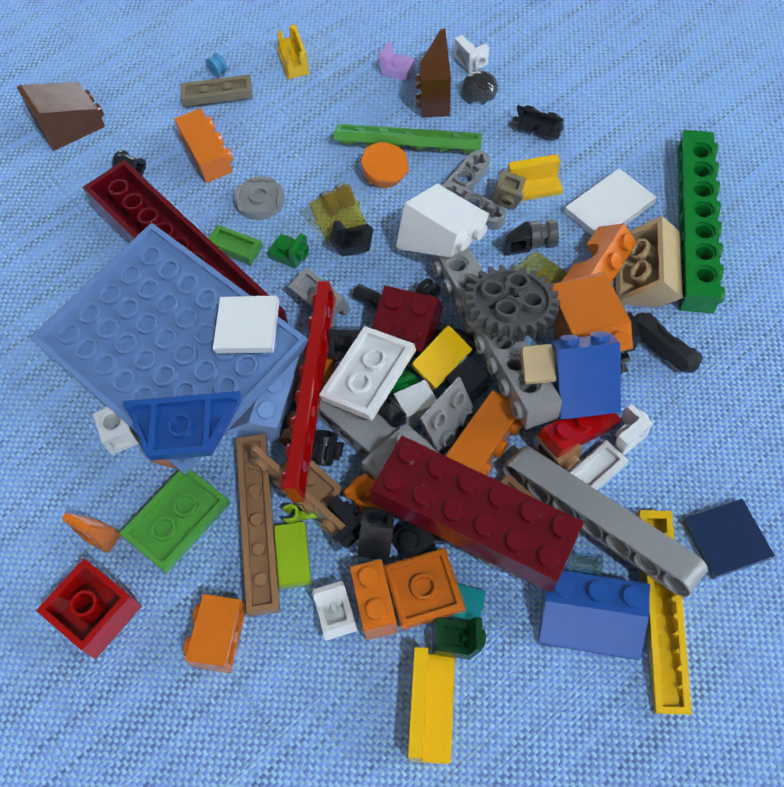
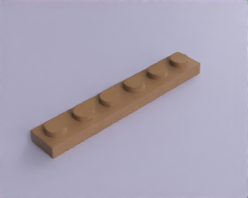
(257, 531)

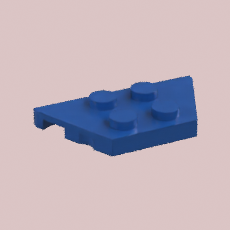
(182, 424)

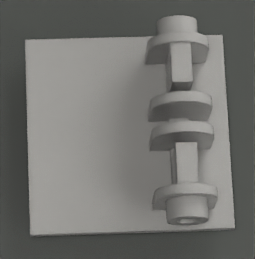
(448, 417)

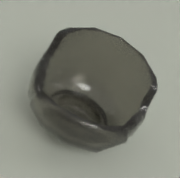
(479, 86)

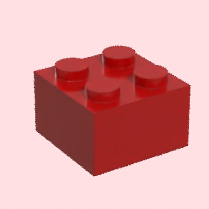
(89, 609)

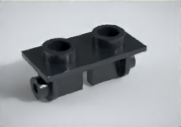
(549, 123)

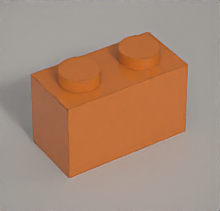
(374, 599)
(215, 633)

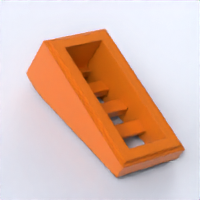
(93, 531)

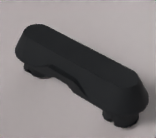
(666, 345)

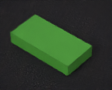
(236, 245)

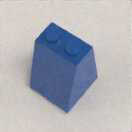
(588, 374)

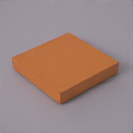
(424, 588)

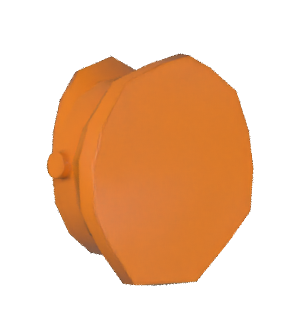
(384, 164)

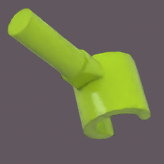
(299, 515)

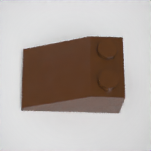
(434, 79)

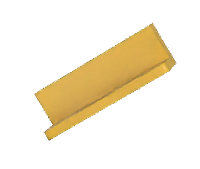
(431, 708)

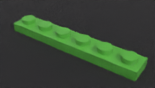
(418, 138)

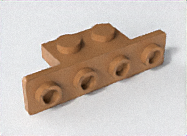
(319, 489)

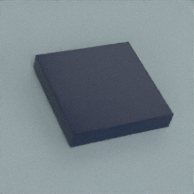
(728, 538)

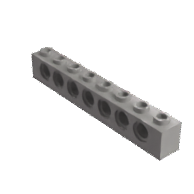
(529, 402)

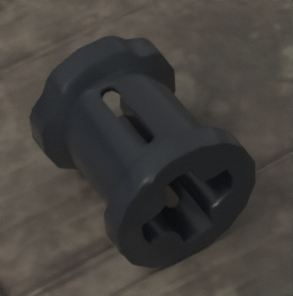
(136, 162)

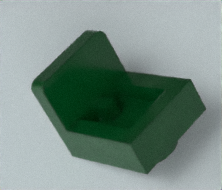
(457, 638)

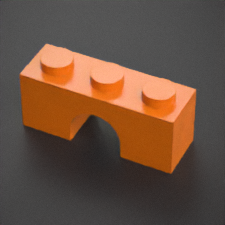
(609, 248)

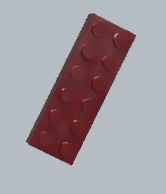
(476, 513)

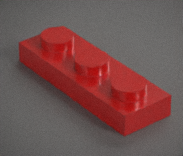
(567, 433)

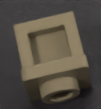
(508, 189)

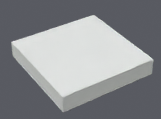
(246, 324)

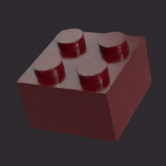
(408, 316)

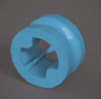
(216, 64)

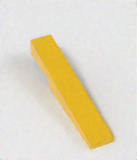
(666, 635)

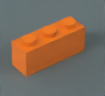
(204, 145)
(486, 434)

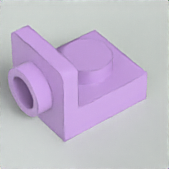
(395, 65)

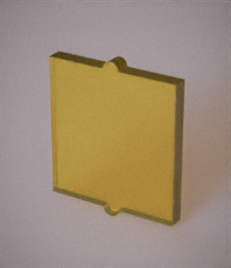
(336, 206)

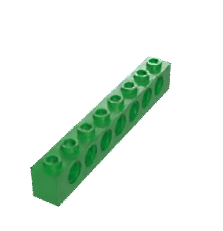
(699, 222)

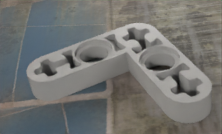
(464, 189)

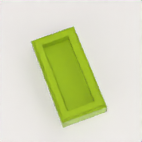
(292, 555)

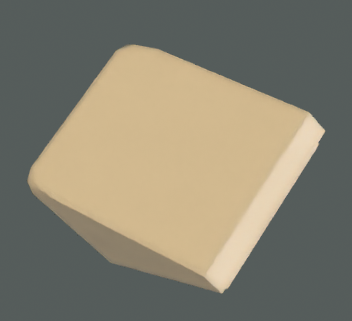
(538, 364)

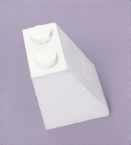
(440, 223)

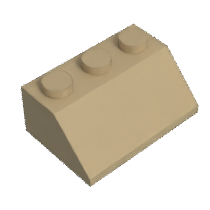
(653, 267)

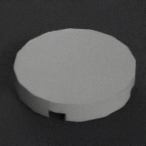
(259, 198)

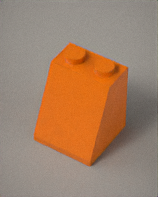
(591, 306)

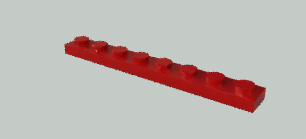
(307, 398)

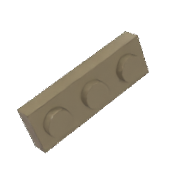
(216, 90)

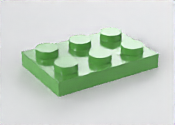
(175, 519)

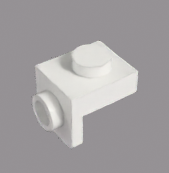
(334, 610)

